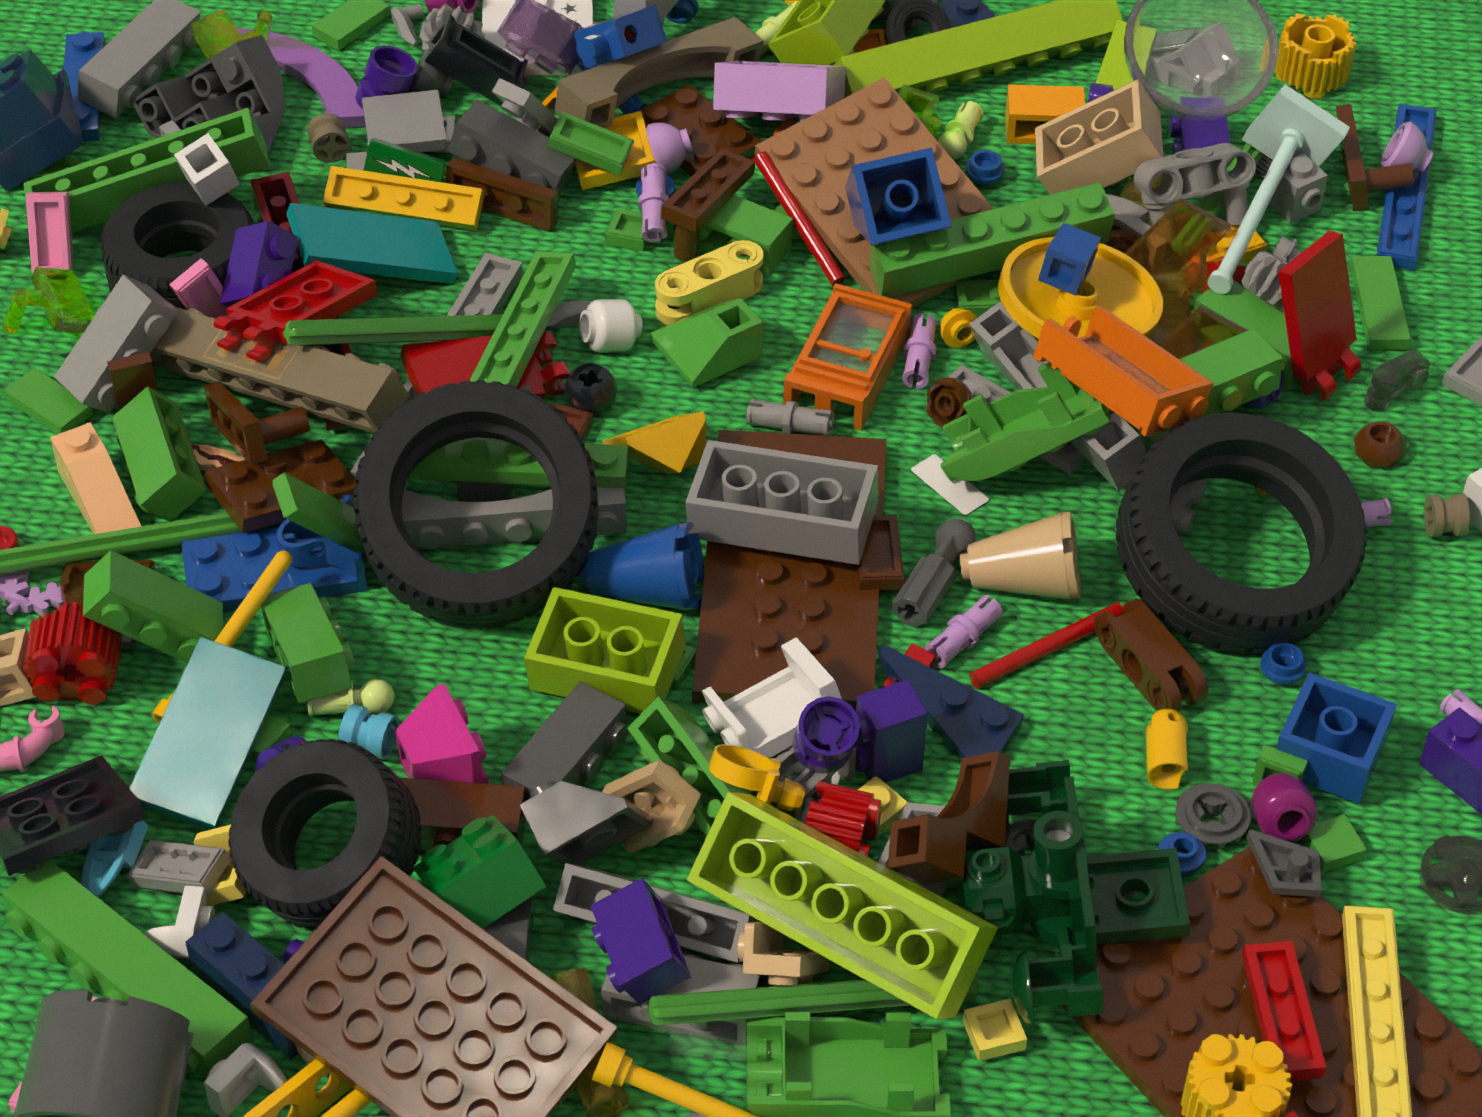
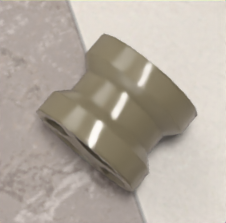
(334, 146)
(1446, 515)

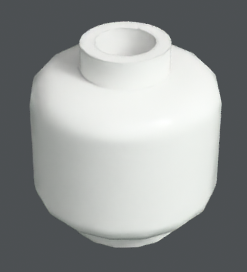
(610, 325)

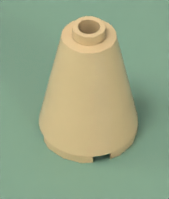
(1027, 560)

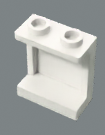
(769, 711)

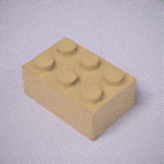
(1099, 140)

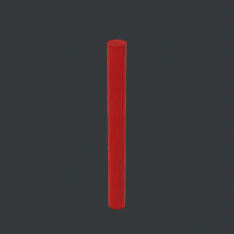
(800, 219)
(1039, 648)

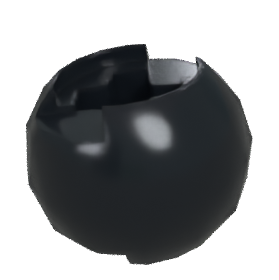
(591, 388)

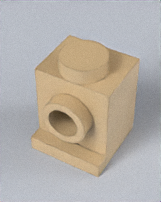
(13, 683)

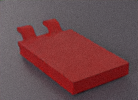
(307, 294)
(1319, 315)
(456, 360)

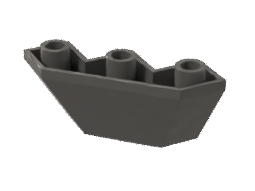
(228, 82)

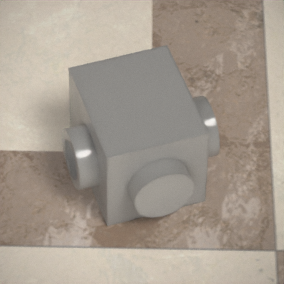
(1299, 190)

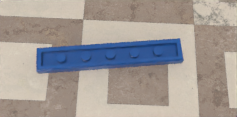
(1405, 206)

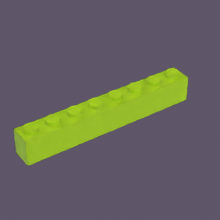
(985, 46)

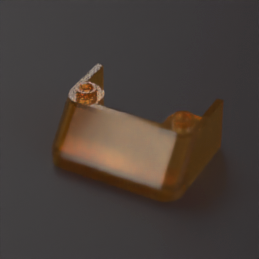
(1176, 259)

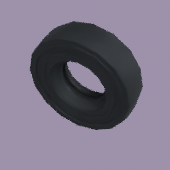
(910, 9)

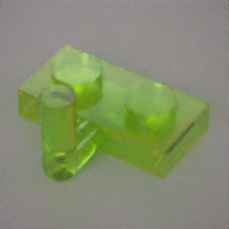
(218, 31)
(60, 297)

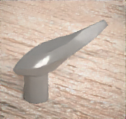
(403, 20)
(567, 314)

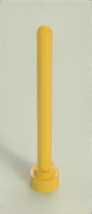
(244, 612)
(618, 1069)

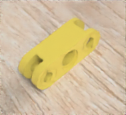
(709, 281)

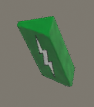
(404, 162)

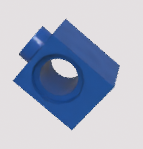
(1069, 259)

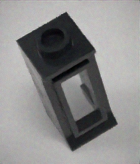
(474, 60)

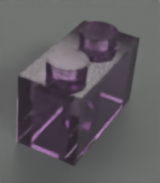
(542, 35)

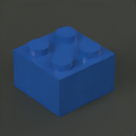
(1338, 735)

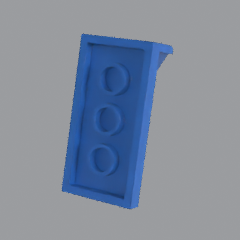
(232, 563)

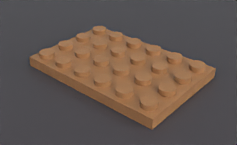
(861, 128)

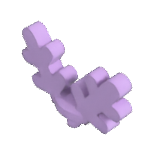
(15, 586)

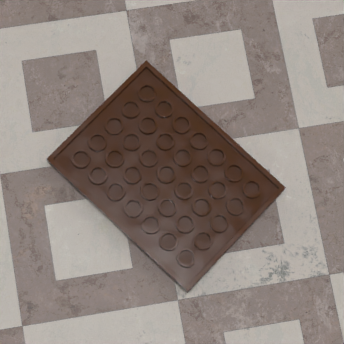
(1181, 990)

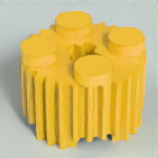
(1315, 54)
(1236, 1079)

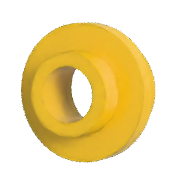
(952, 323)

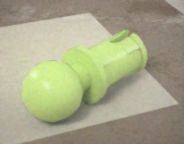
(960, 130)
(374, 694)

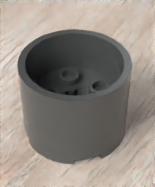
(104, 1058)

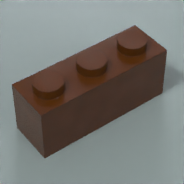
(452, 805)

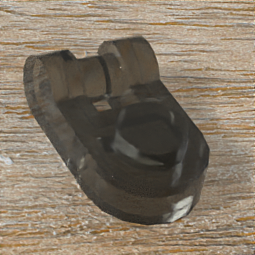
(1396, 377)

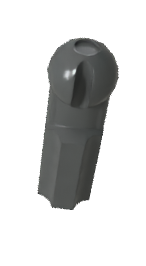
(933, 574)

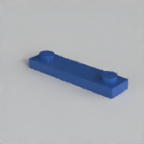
(78, 51)

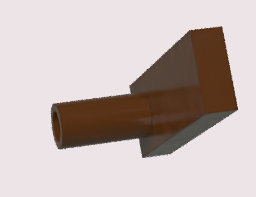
(1370, 180)
(507, 194)
(703, 197)
(244, 429)

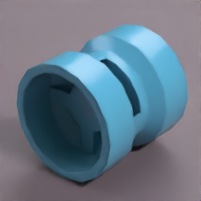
(369, 731)

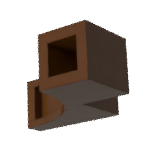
(973, 819)

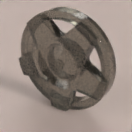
(1458, 869)

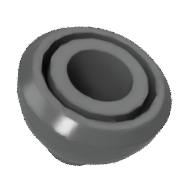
(430, 78)

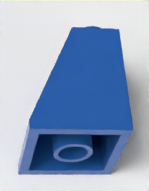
(897, 197)

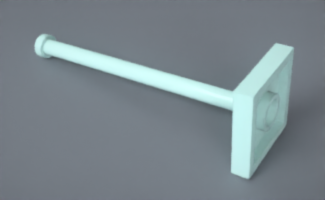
(1281, 132)

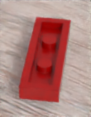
(1284, 1007)

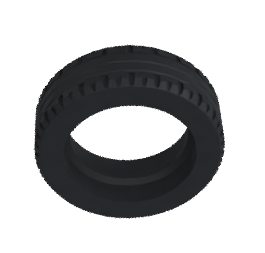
(459, 414)
(1282, 465)

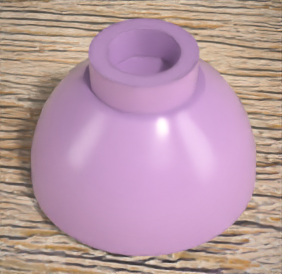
(668, 145)
(1407, 146)

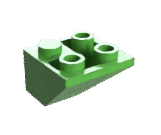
(712, 341)

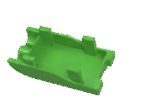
(1020, 427)
(844, 1067)

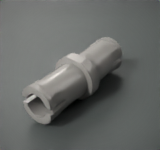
(790, 417)

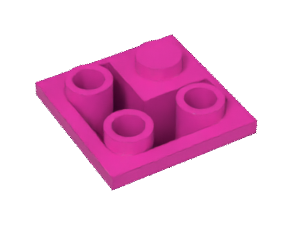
(438, 743)

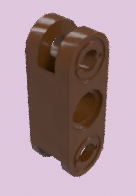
(1151, 657)

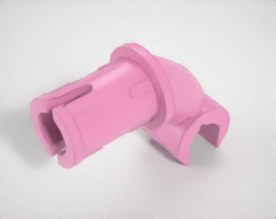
(24, 751)

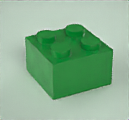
(480, 872)

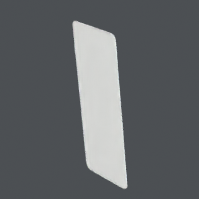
(960, 495)

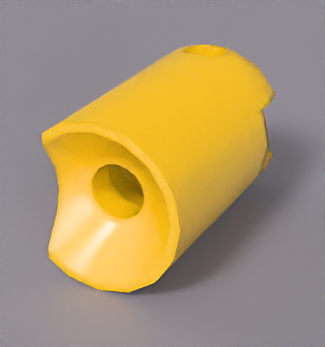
(1166, 749)

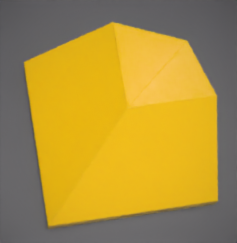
(667, 443)

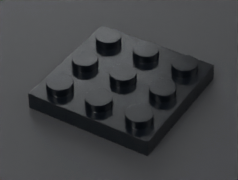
(64, 815)

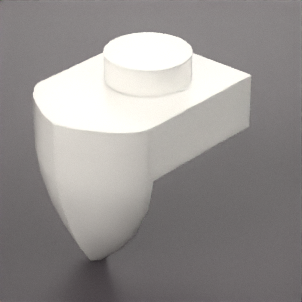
(191, 917)
(238, 1075)

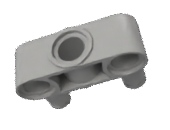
(1195, 175)

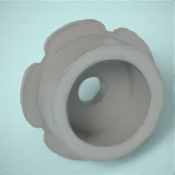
(1286, 249)

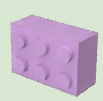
(776, 89)

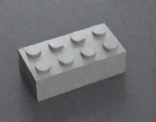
(783, 501)

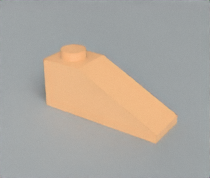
(93, 480)

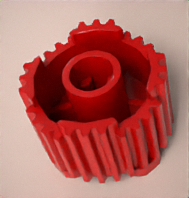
(71, 656)
(845, 815)

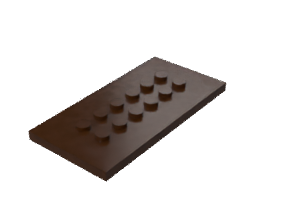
(767, 597)

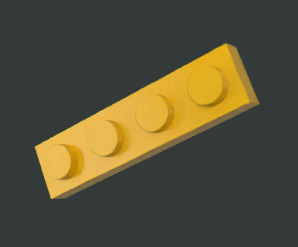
(404, 197)

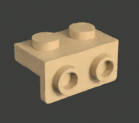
(660, 794)
(763, 954)

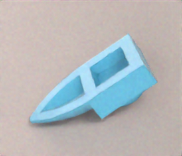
(109, 856)

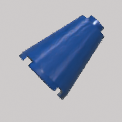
(649, 569)

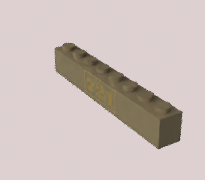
(292, 376)

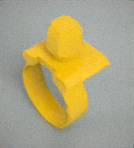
(756, 773)

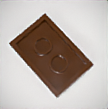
(706, 127)
(248, 489)

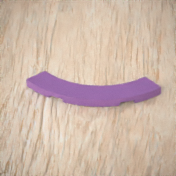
(320, 71)

